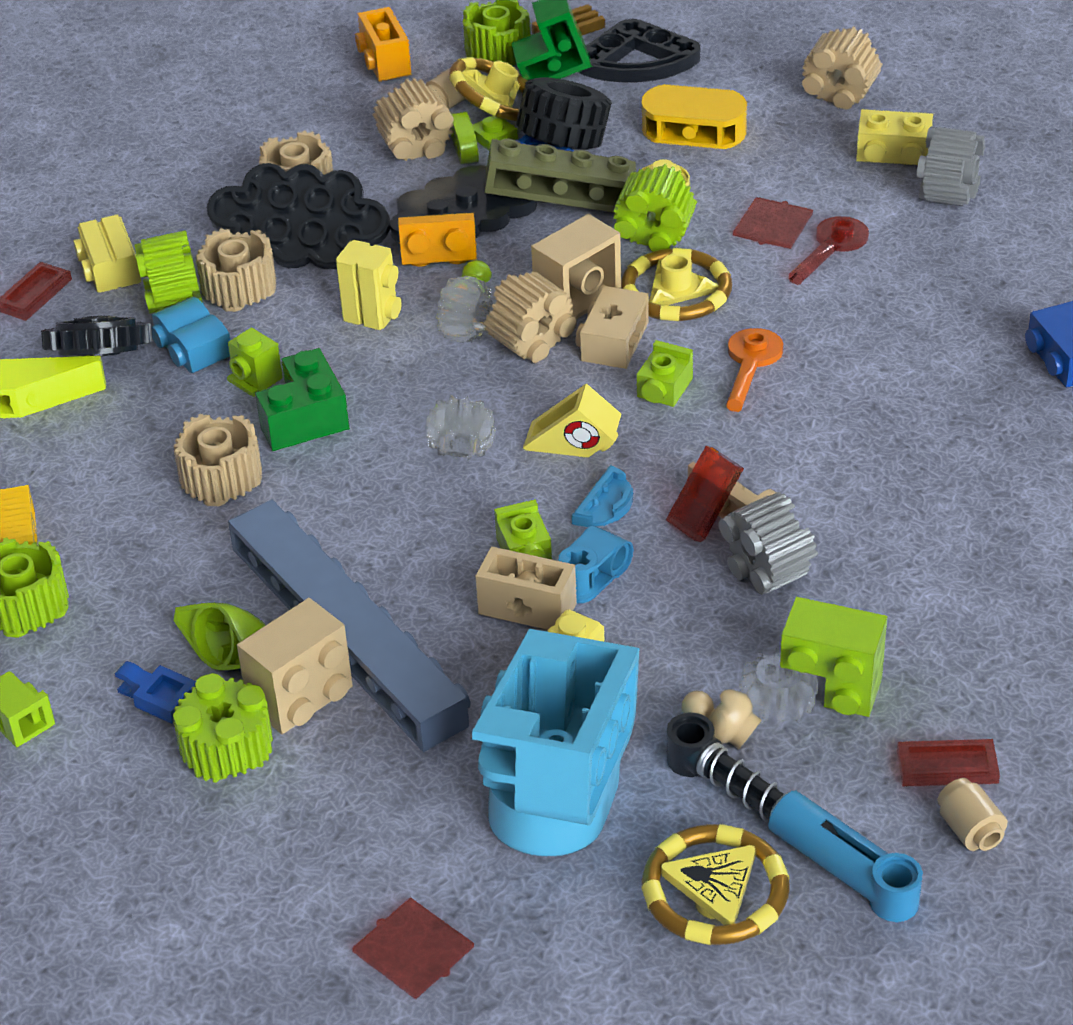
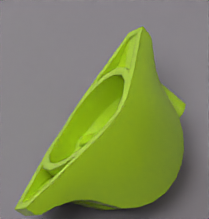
(215, 631)

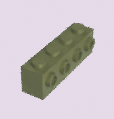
(556, 175)

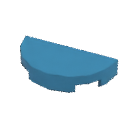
(606, 501)

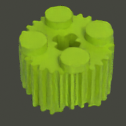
(493, 28)
(654, 207)
(168, 270)
(30, 587)
(223, 727)

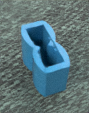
(191, 334)

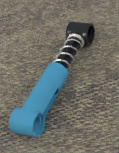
(887, 880)

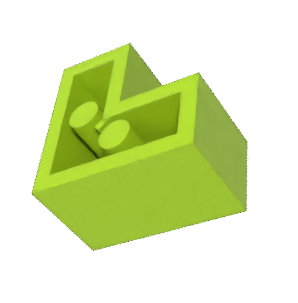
(837, 645)

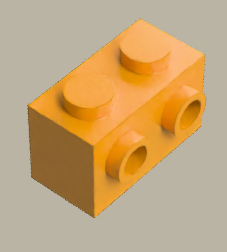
(383, 44)

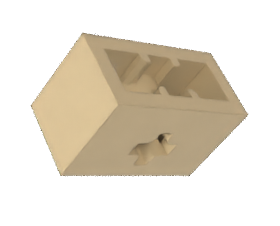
(613, 327)
(525, 588)

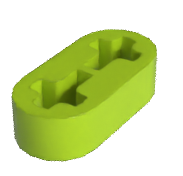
(464, 138)

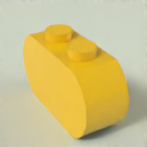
(694, 116)

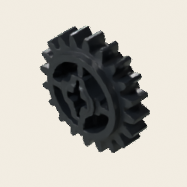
(96, 336)

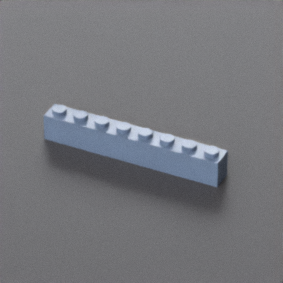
(380, 654)

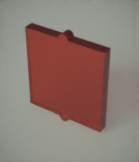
(773, 222)
(413, 947)

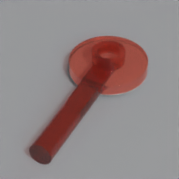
(834, 235)

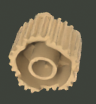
(841, 67)
(414, 121)
(295, 151)
(236, 268)
(530, 315)
(218, 458)

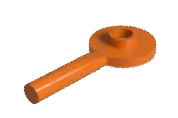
(751, 349)

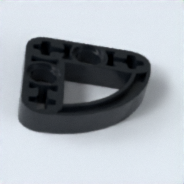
(673, 52)

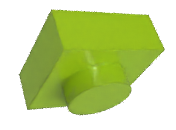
(494, 128)

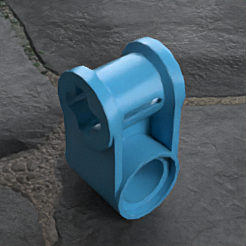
(597, 561)

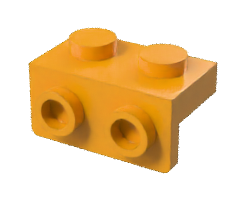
(437, 239)

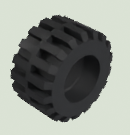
(563, 113)

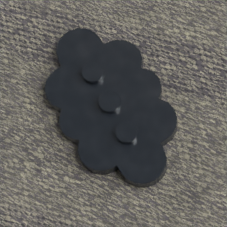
(462, 195)
(301, 213)

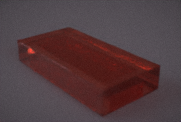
(34, 290)
(704, 494)
(947, 760)

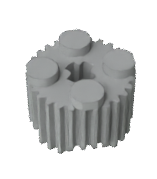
(950, 166)
(767, 543)

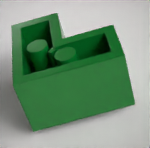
(557, 47)
(306, 405)

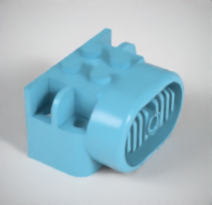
(556, 740)

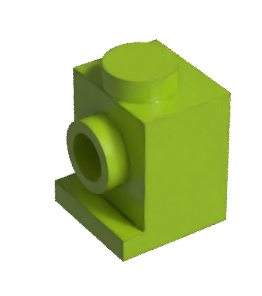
(254, 361)
(665, 373)
(522, 529)
(23, 710)

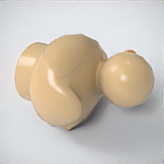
(731, 718)

